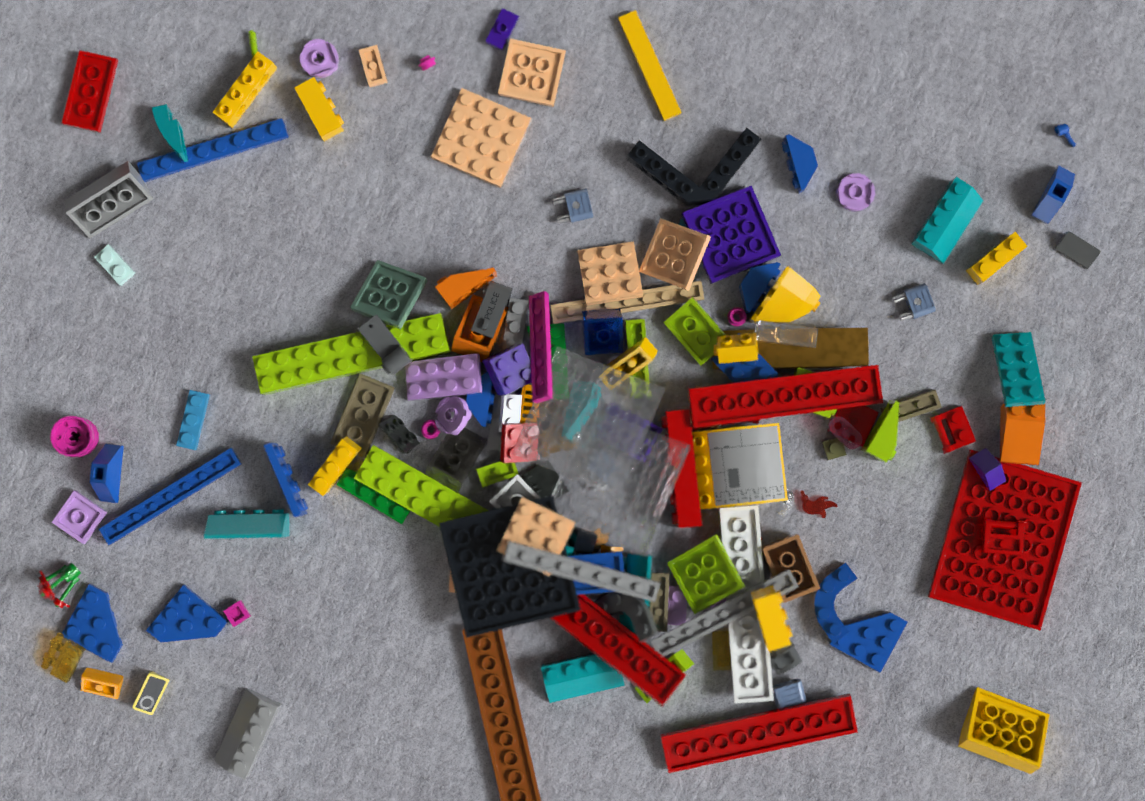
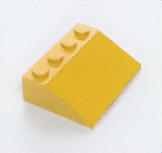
(1004, 731)

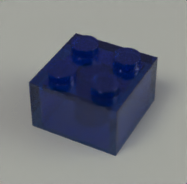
(602, 331)

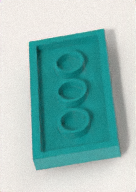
(1018, 369)

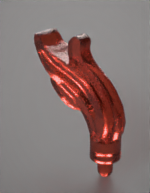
(817, 506)

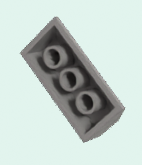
(108, 200)
(247, 733)

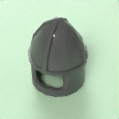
(784, 658)

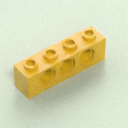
(245, 89)

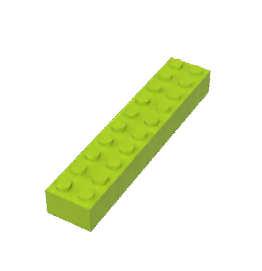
(345, 355)

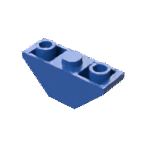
(801, 161)
(1054, 195)
(756, 284)
(480, 403)
(106, 473)

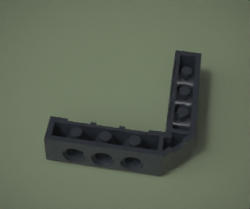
(680, 185)

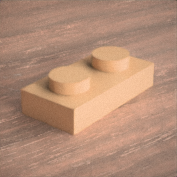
(373, 66)

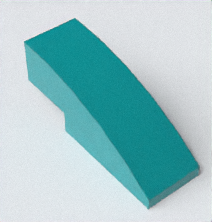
(171, 130)

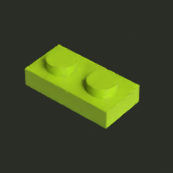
(496, 472)

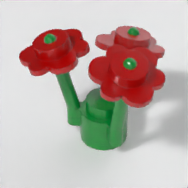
(67, 573)

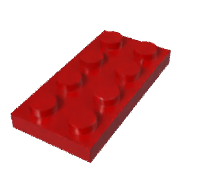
(90, 91)

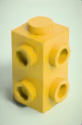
(736, 348)

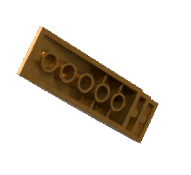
(833, 349)

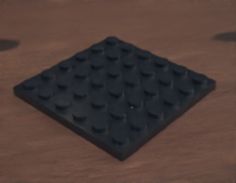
(495, 591)

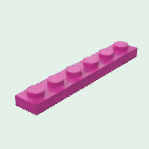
(540, 347)

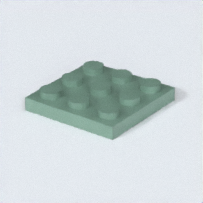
(389, 294)

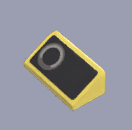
(150, 693)

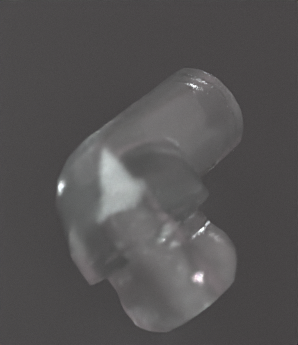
(788, 504)

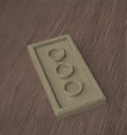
(363, 413)

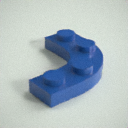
(825, 598)

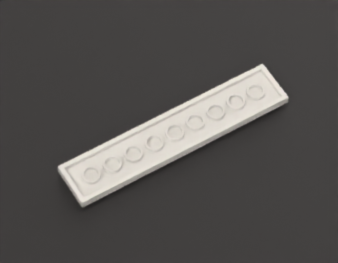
(747, 648)

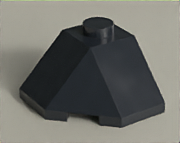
(581, 541)

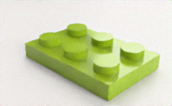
(695, 330)

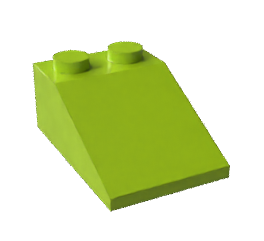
(883, 437)

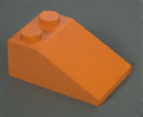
(461, 286)
(469, 342)
(1021, 433)

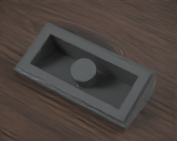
(1077, 249)

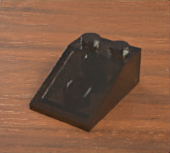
(456, 459)

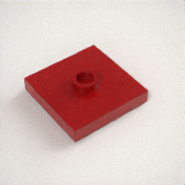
(860, 418)

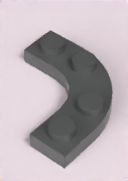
(634, 608)

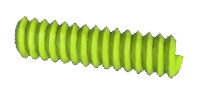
(253, 42)

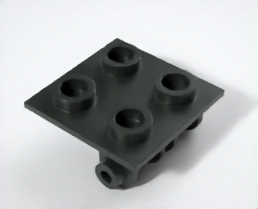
(399, 434)
(541, 480)

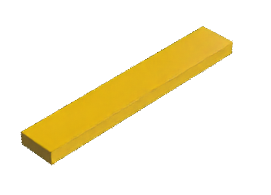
(649, 65)

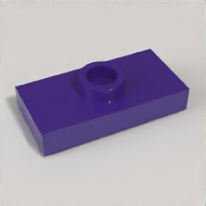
(502, 29)

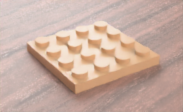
(481, 137)

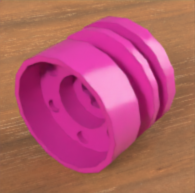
(64, 433)

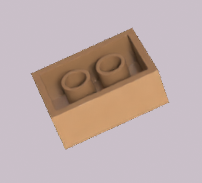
(790, 554)

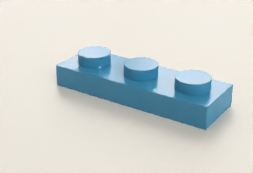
(193, 420)

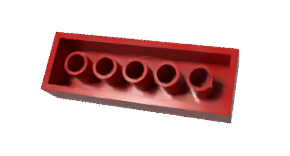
(685, 490)

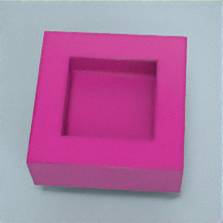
(237, 613)

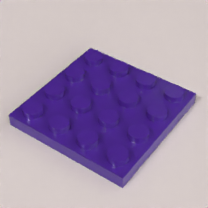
(737, 234)

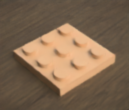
(531, 72)
(674, 254)
(610, 273)
(537, 528)

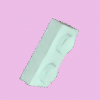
(114, 265)

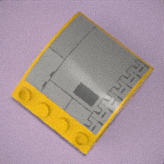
(739, 466)

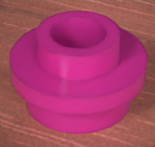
(427, 62)
(741, 312)
(424, 429)

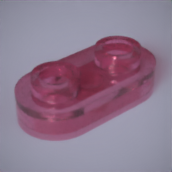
(845, 431)

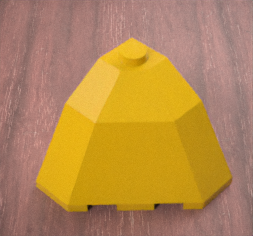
(787, 299)

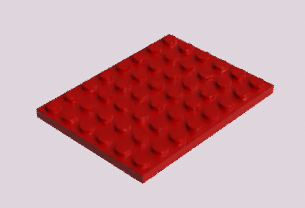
(1005, 584)

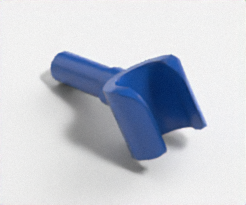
(1064, 129)

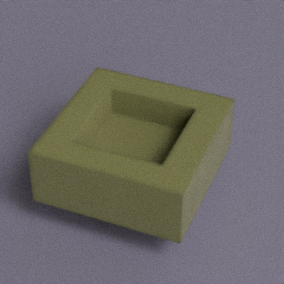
(833, 449)

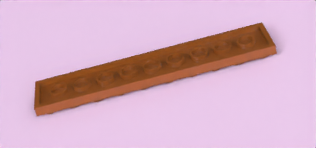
(502, 717)

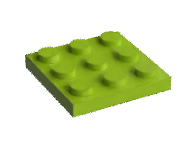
(706, 574)

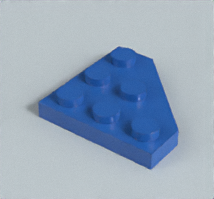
(187, 618)
(94, 625)
(872, 639)

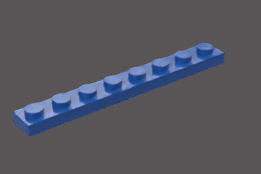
(214, 150)
(170, 496)

